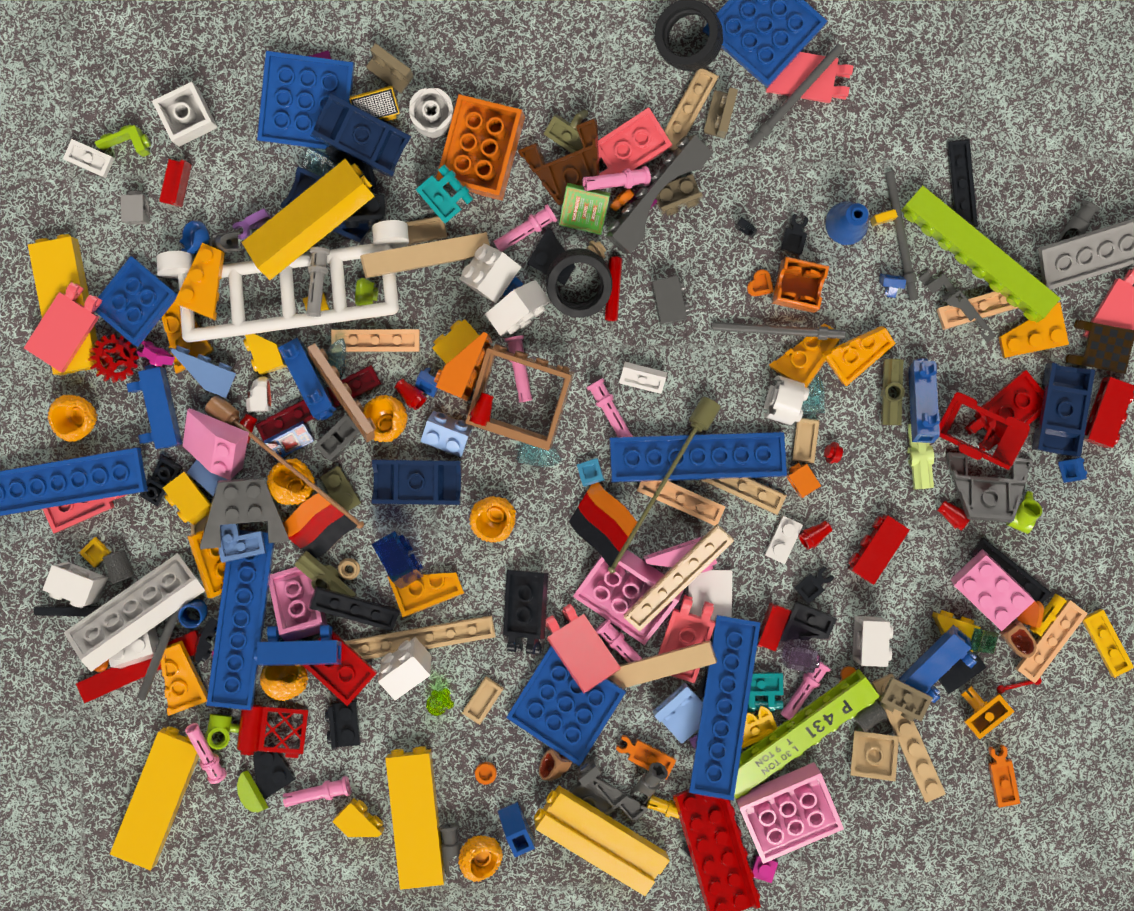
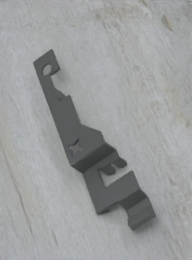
(933, 285)

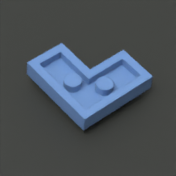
(238, 547)

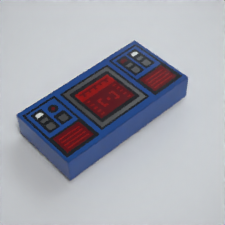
(290, 439)

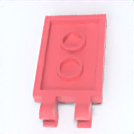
(822, 89)
(633, 143)
(1117, 305)
(64, 328)
(72, 514)
(686, 630)
(581, 650)

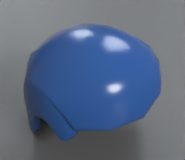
(193, 236)

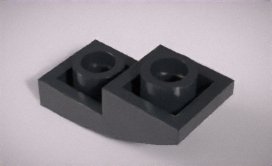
(163, 474)
(202, 647)
(960, 674)

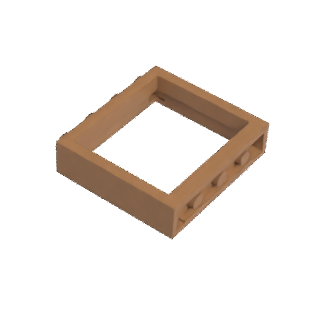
(509, 430)

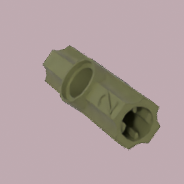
(892, 406)
(321, 575)

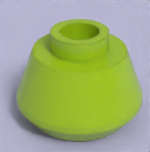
(365, 292)

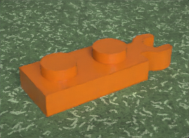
(645, 754)
(1003, 778)

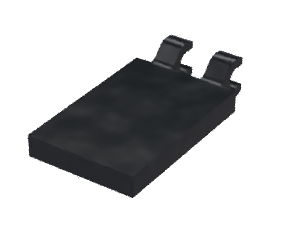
(525, 609)

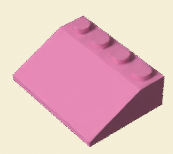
(617, 592)
(789, 812)

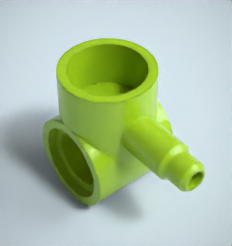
(1026, 514)
(223, 724)

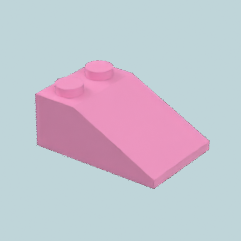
(215, 444)
(670, 556)
(291, 596)

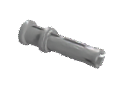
(317, 272)

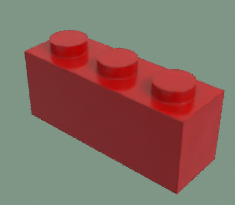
(1108, 412)
(878, 548)

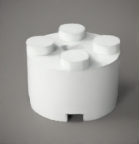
(434, 100)
(785, 400)

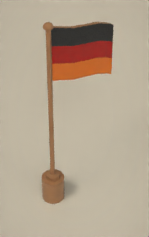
(317, 521)

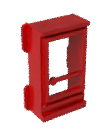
(1009, 444)

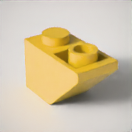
(265, 354)
(946, 621)
(357, 821)

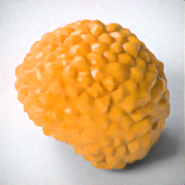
(388, 416)
(72, 417)
(288, 487)
(492, 519)
(283, 681)
(480, 858)

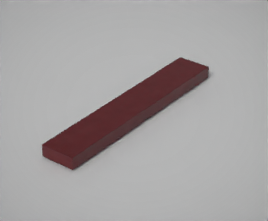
(358, 382)

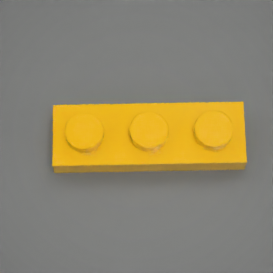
(1107, 643)

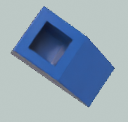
(516, 829)

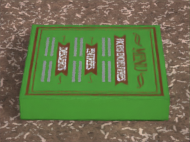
(584, 209)

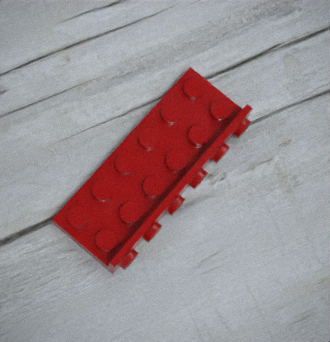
(717, 852)

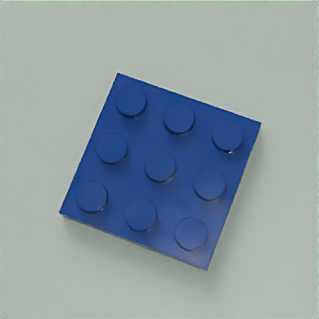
(135, 301)

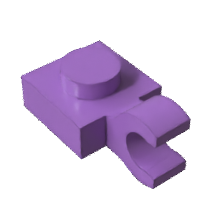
(251, 222)

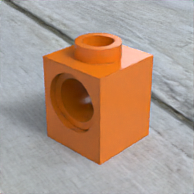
(802, 479)

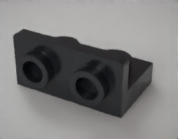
(371, 213)
(343, 725)

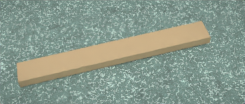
(429, 637)

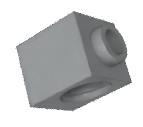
(134, 208)

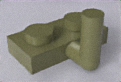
(566, 133)
(340, 489)

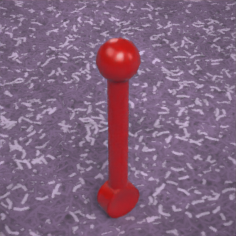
(1001, 689)

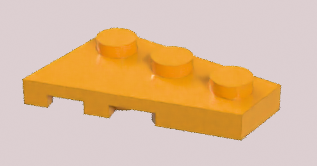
(201, 284)
(172, 326)
(1035, 336)
(858, 354)
(804, 359)
(208, 565)
(427, 592)
(181, 679)

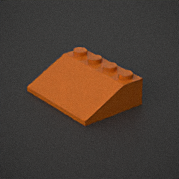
(482, 145)
(463, 370)

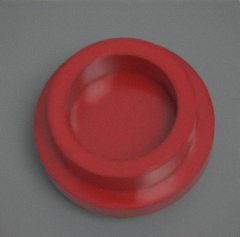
(833, 453)

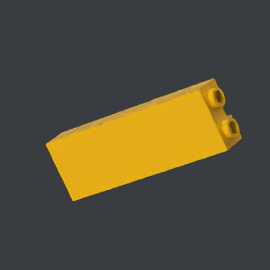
(308, 218)
(54, 267)
(156, 799)
(415, 818)
(600, 840)

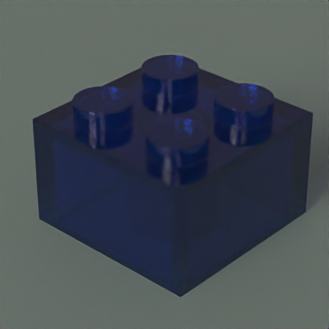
(397, 559)

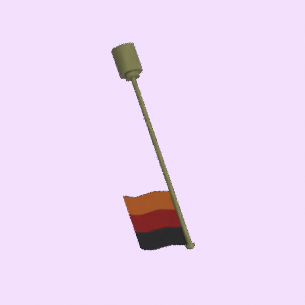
(607, 522)

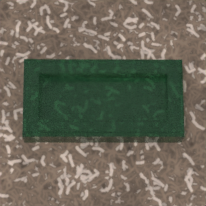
(984, 640)

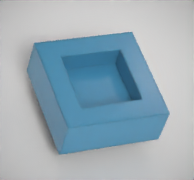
(590, 472)

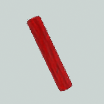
(612, 305)

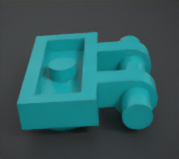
(439, 198)
(767, 685)

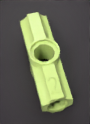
(921, 462)

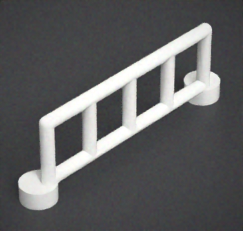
(386, 236)

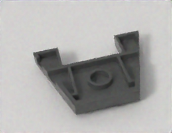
(986, 496)
(242, 502)
(607, 798)

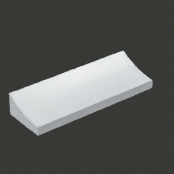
(133, 612)

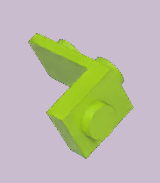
(139, 140)

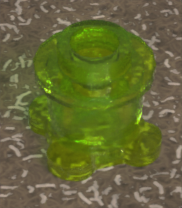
(438, 702)

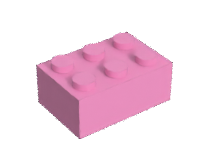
(992, 590)

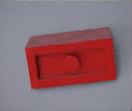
(175, 182)
(773, 626)

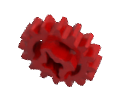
(117, 350)

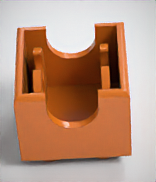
(800, 284)

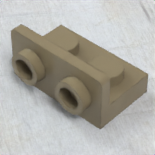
(389, 69)
(720, 113)
(678, 194)
(906, 699)

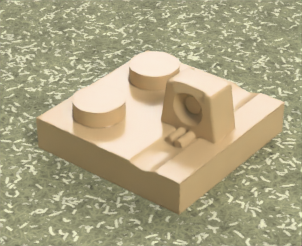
(874, 756)

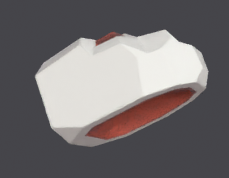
(259, 396)

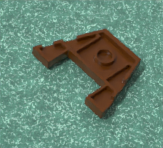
(568, 168)

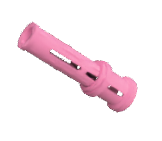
(627, 179)
(534, 223)
(520, 373)
(604, 400)
(616, 640)
(810, 681)
(209, 760)
(326, 790)

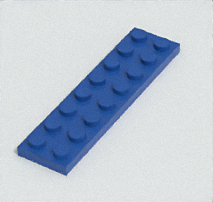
(705, 457)
(72, 481)
(240, 629)
(724, 708)

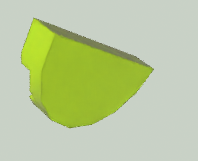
(250, 794)

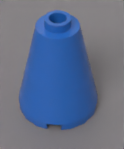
(847, 222)

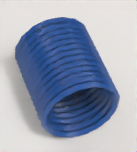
(185, 620)

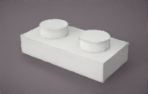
(88, 158)
(643, 377)
(783, 539)

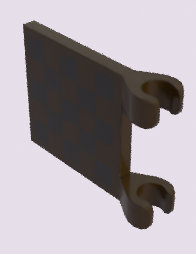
(1105, 348)

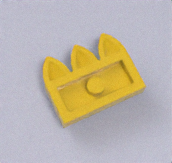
(758, 726)

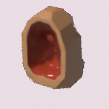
(1019, 639)
(553, 765)

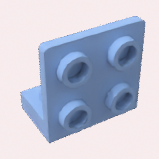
(680, 712)

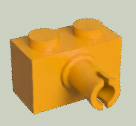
(986, 714)

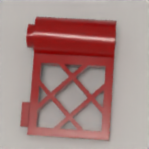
(253, 729)

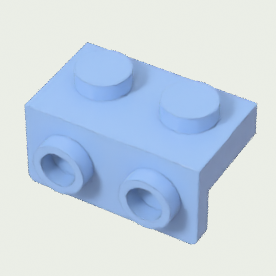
(446, 433)

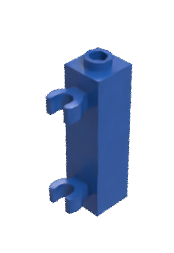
(307, 379)
(924, 401)
(159, 407)
(298, 652)
(938, 660)

